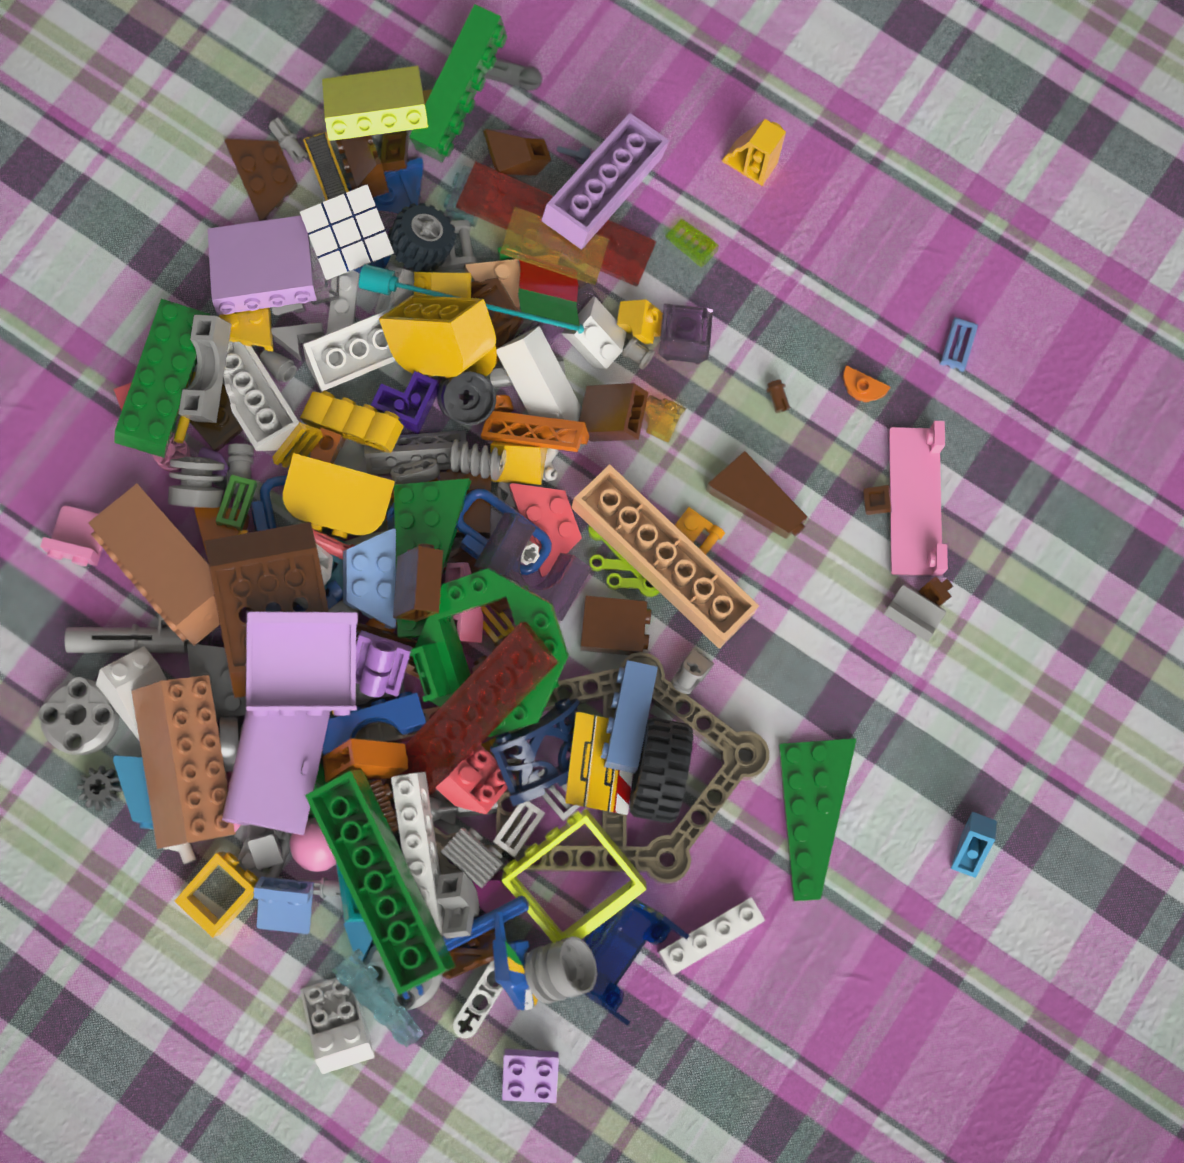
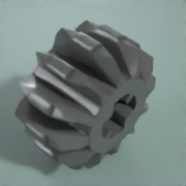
(95, 780)

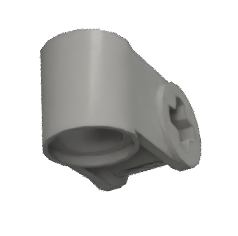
(692, 672)

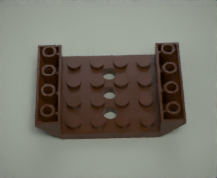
(257, 571)

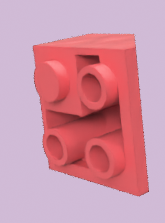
(474, 782)

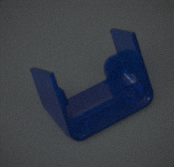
(618, 944)

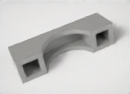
(211, 340)

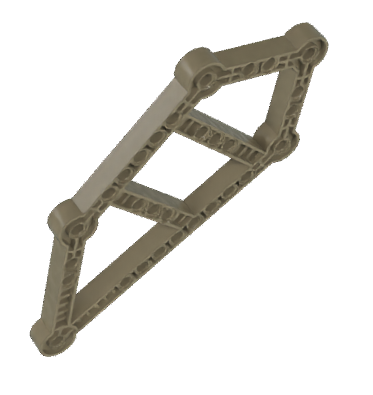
(644, 859)

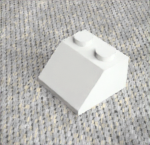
(601, 337)

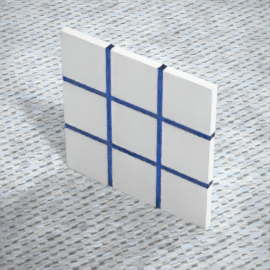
(346, 232)

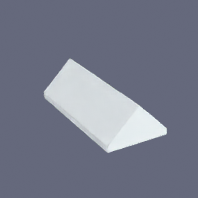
(348, 352)
(539, 377)

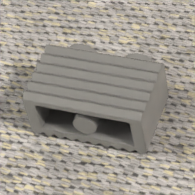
(473, 857)

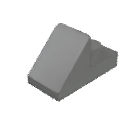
(291, 336)
(264, 846)

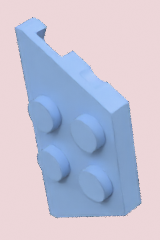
(371, 577)

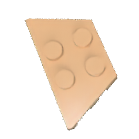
(506, 271)

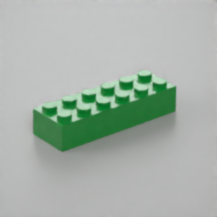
(459, 82)
(158, 382)

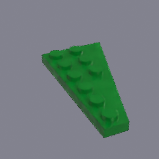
(427, 516)
(813, 794)

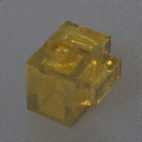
(663, 417)

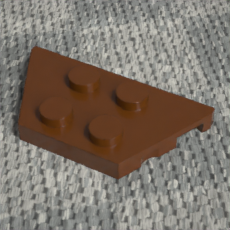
(263, 173)
(495, 294)

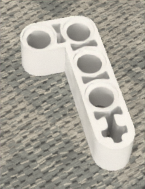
(483, 988)

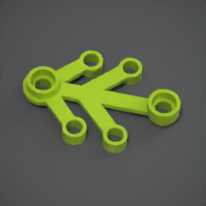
(622, 564)

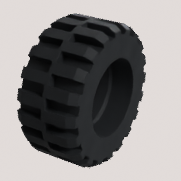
(662, 770)

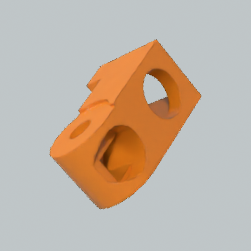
(328, 446)

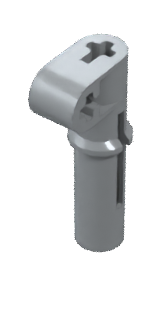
(123, 639)

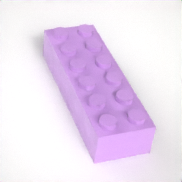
(605, 181)

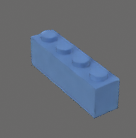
(630, 716)

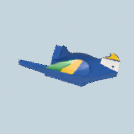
(510, 967)

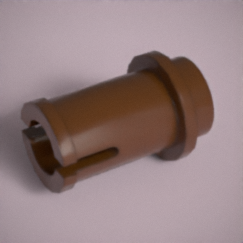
(778, 395)

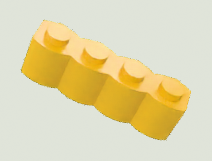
(352, 421)

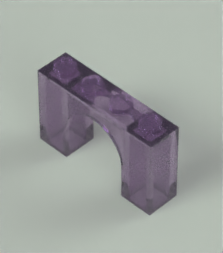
(504, 555)

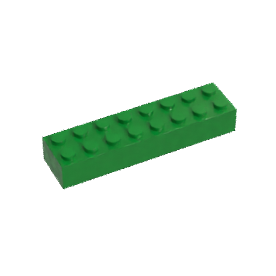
(380, 881)

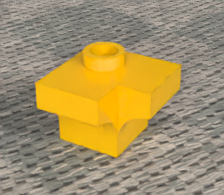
(640, 319)

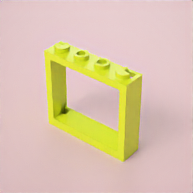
(602, 911)

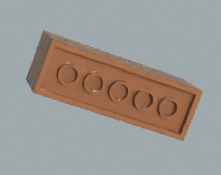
(159, 563)
(182, 760)

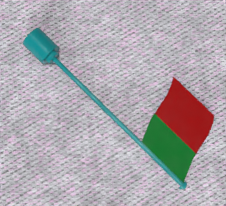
(541, 293)

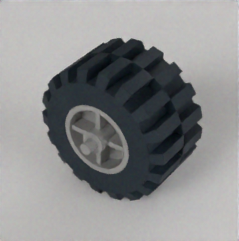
(422, 237)

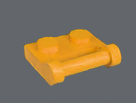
(693, 524)

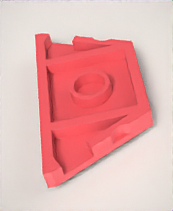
(551, 513)

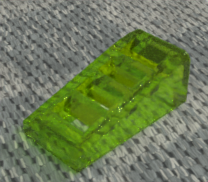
(699, 258)

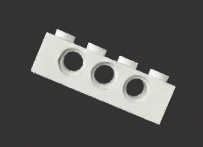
(711, 936)

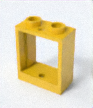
(200, 912)

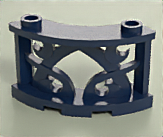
(530, 784)

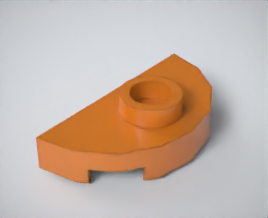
(862, 386)

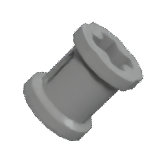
(638, 353)

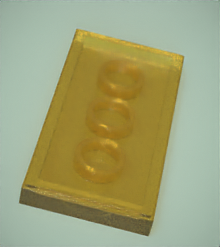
(540, 245)

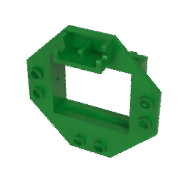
(441, 656)

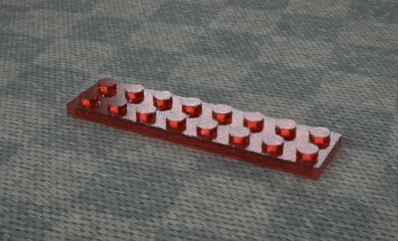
(495, 195)
(479, 705)

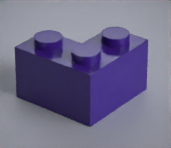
(412, 405)

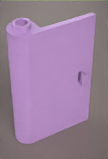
(267, 770)

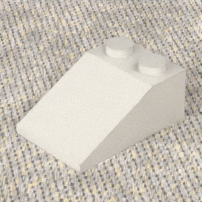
(123, 677)

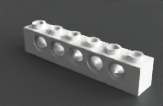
(418, 838)

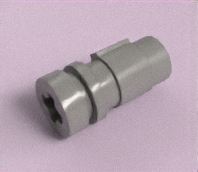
(240, 463)

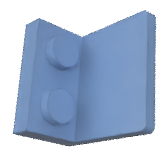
(284, 904)

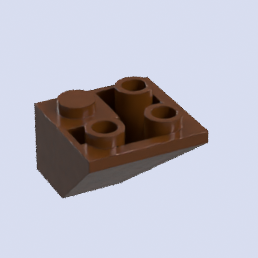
(517, 152)

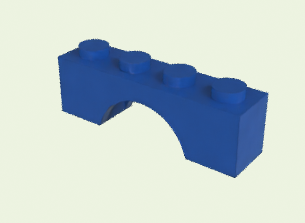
(402, 713)

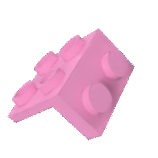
(73, 538)

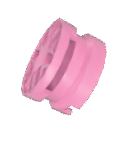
(174, 451)

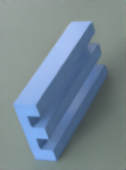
(954, 363)

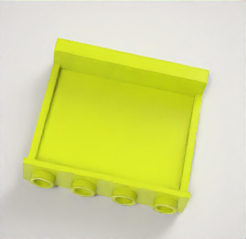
(373, 103)

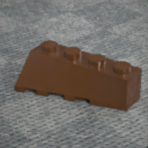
(363, 164)

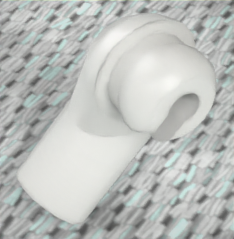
(549, 472)
(186, 852)

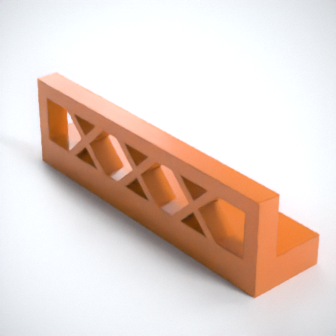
(549, 430)

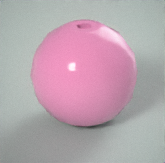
(311, 849)

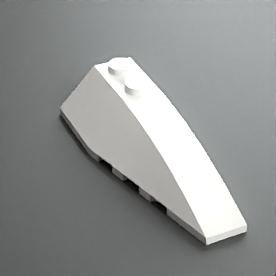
(256, 399)

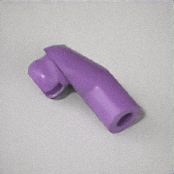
(207, 453)

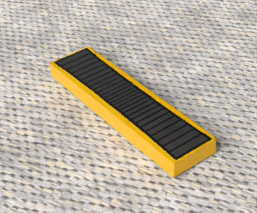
(325, 166)

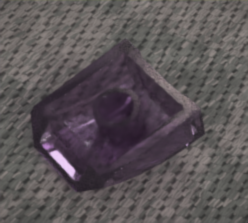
(685, 333)

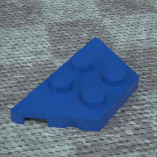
(403, 187)

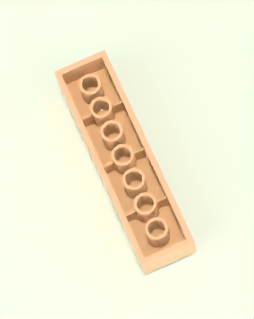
(664, 556)

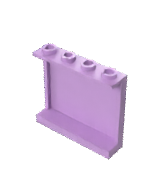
(260, 265)
(301, 662)

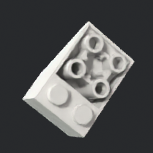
(336, 1025)

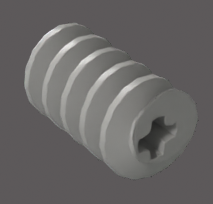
(477, 461)

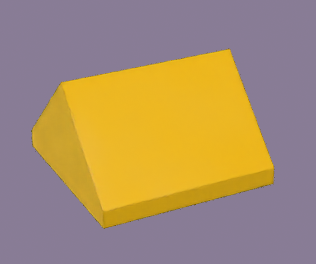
(523, 463)

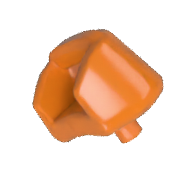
(503, 404)

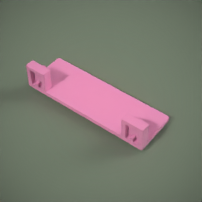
(916, 501)

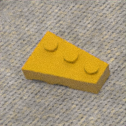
(757, 151)

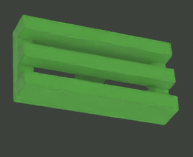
(246, 504)

